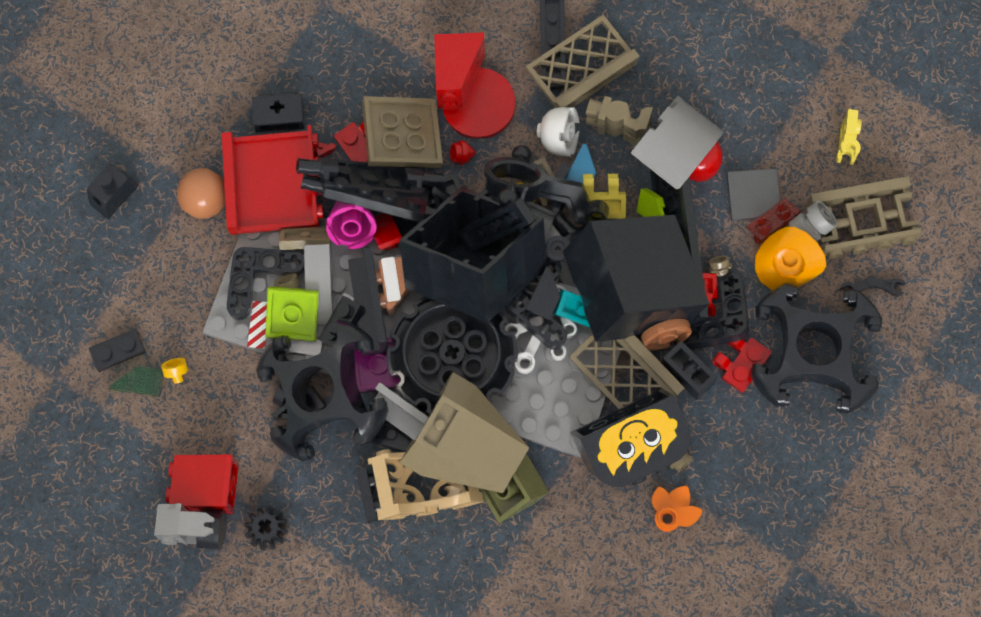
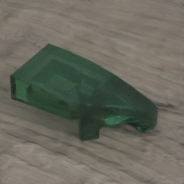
(139, 380)

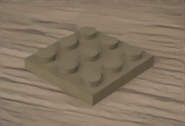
(402, 132)

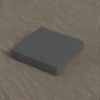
(752, 193)

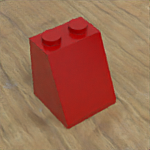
(456, 66)
(203, 482)

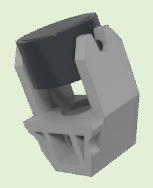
(178, 525)

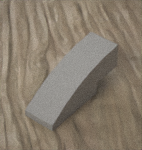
(319, 277)

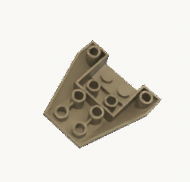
(466, 441)

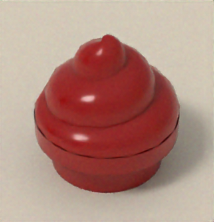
(461, 152)

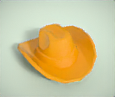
(789, 258)

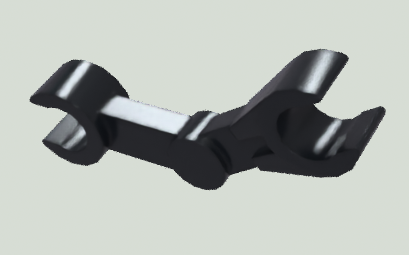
(873, 282)

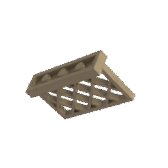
(598, 78)
(641, 355)

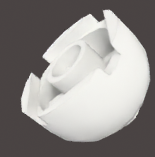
(558, 131)

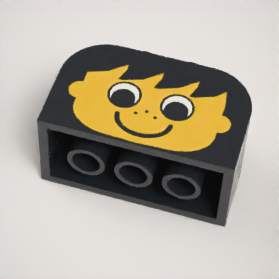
(634, 440)

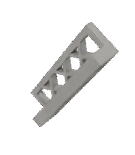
(401, 413)

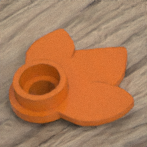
(677, 506)

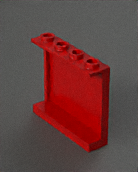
(264, 184)

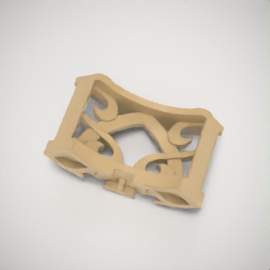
(398, 506)

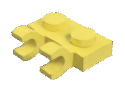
(848, 133)
(614, 199)

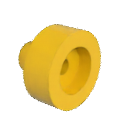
(175, 369)

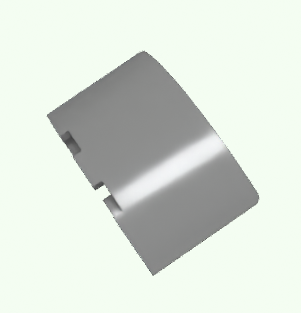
(677, 143)

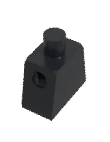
(110, 190)

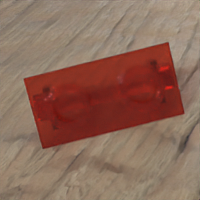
(772, 220)

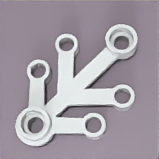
(534, 343)

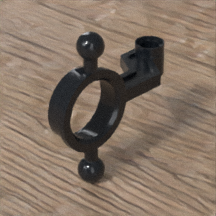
(539, 186)

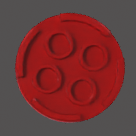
(486, 109)

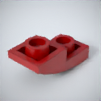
(387, 233)

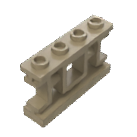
(866, 197)

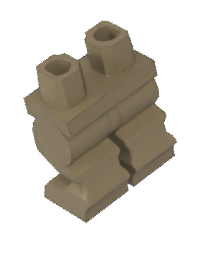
(616, 119)

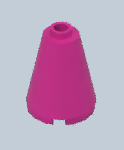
(351, 225)

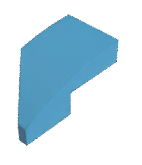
(582, 165)

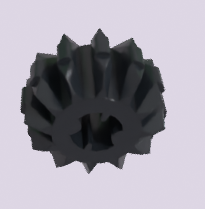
(256, 530)

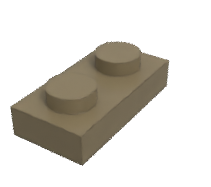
(296, 238)

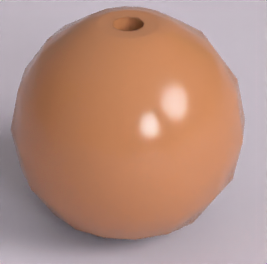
(201, 193)

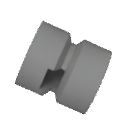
(816, 221)

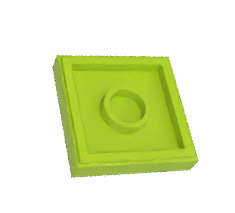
(292, 313)

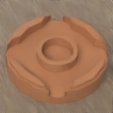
(663, 333)

